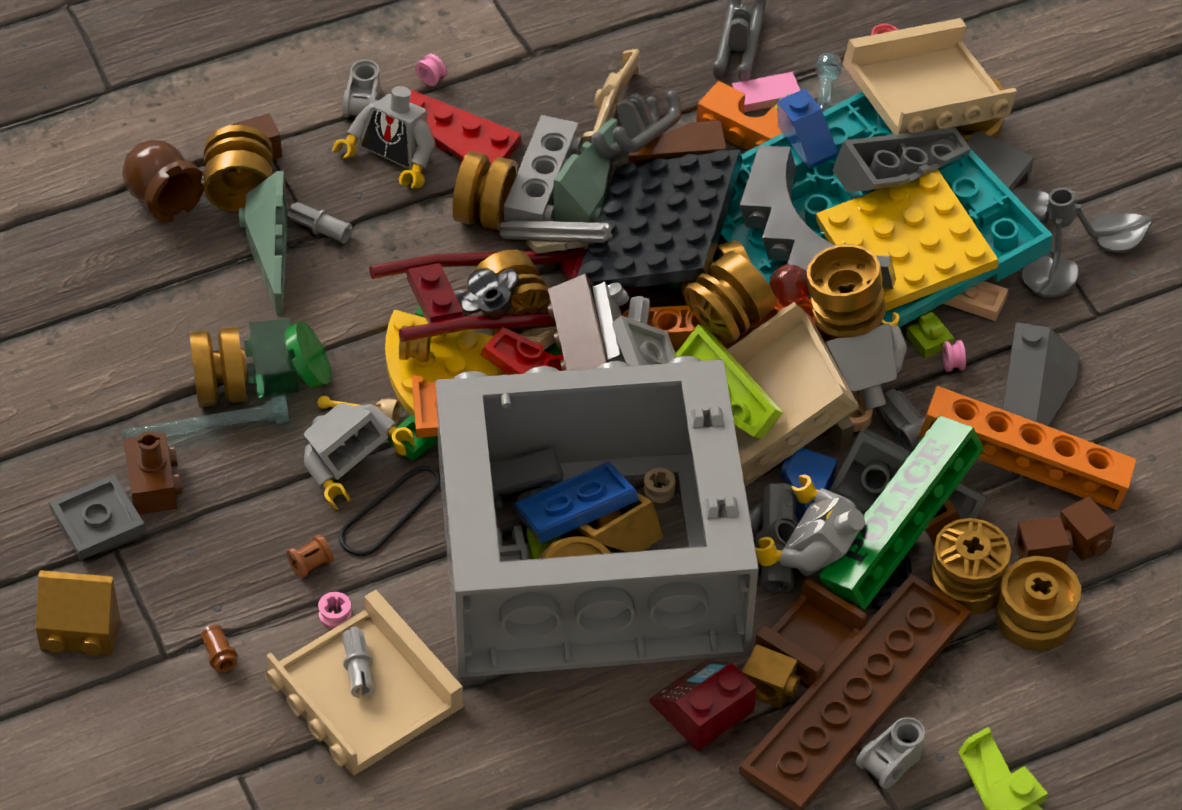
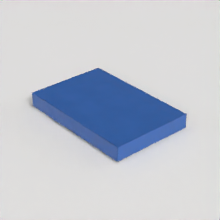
(575, 502)

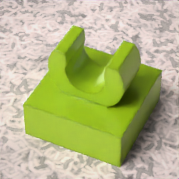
(929, 335)

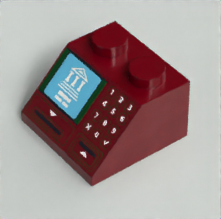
(706, 701)

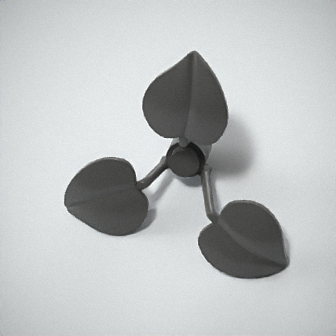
(1114, 232)

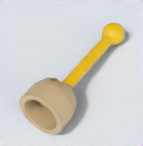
(389, 406)

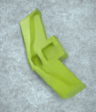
(994, 780)

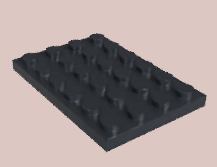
(663, 220)

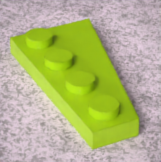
(750, 405)

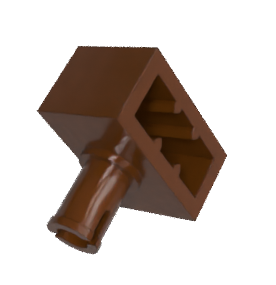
(150, 472)

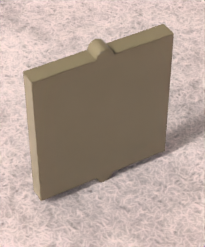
(542, 246)

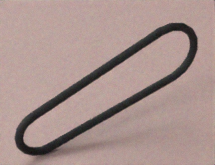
(381, 497)

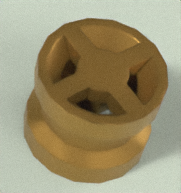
(417, 349)

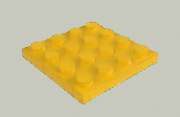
(921, 230)

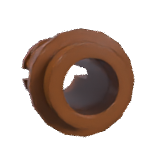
(222, 656)

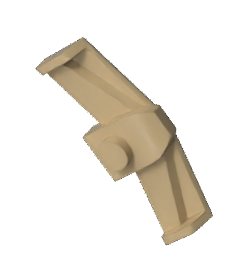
(609, 96)

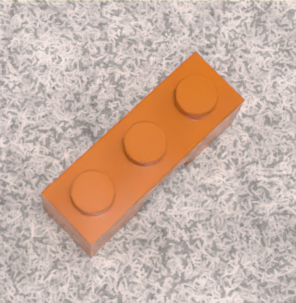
(727, 105)

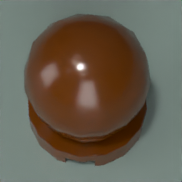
(162, 179)

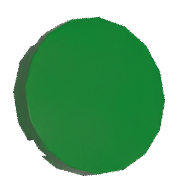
(311, 358)

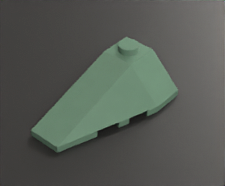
(584, 182)
(266, 233)

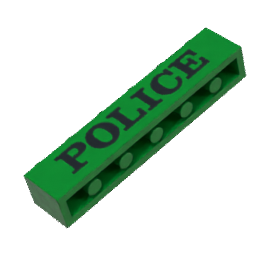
(903, 511)

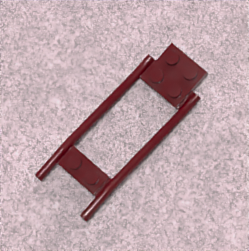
(442, 306)

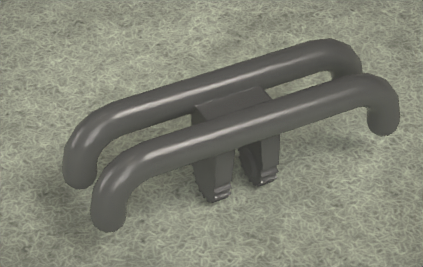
(741, 34)
(639, 124)

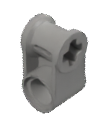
(362, 87)
(890, 757)

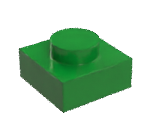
(421, 444)

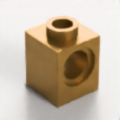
(772, 675)

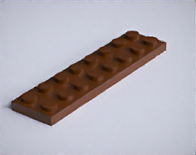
(854, 693)

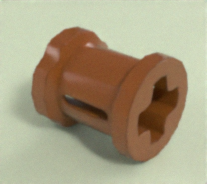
(310, 556)

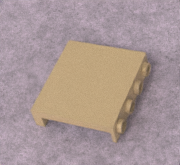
(925, 78)
(801, 379)
(408, 680)

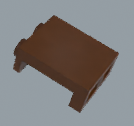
(813, 630)

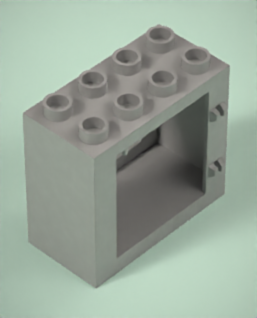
(601, 605)

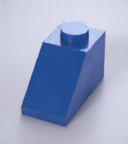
(806, 128)
(815, 465)

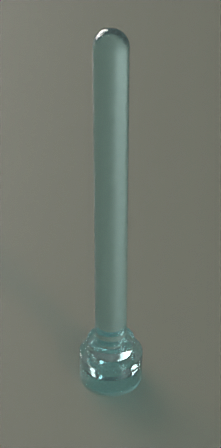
(828, 69)
(272, 410)

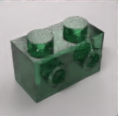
(272, 361)

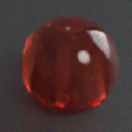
(790, 285)

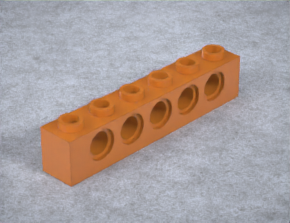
(1037, 449)

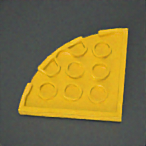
(448, 357)

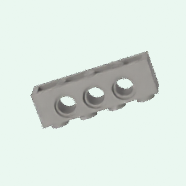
(547, 152)

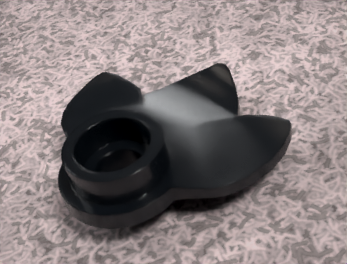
(489, 292)

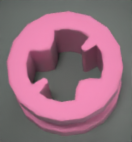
(431, 70)
(954, 356)
(337, 600)

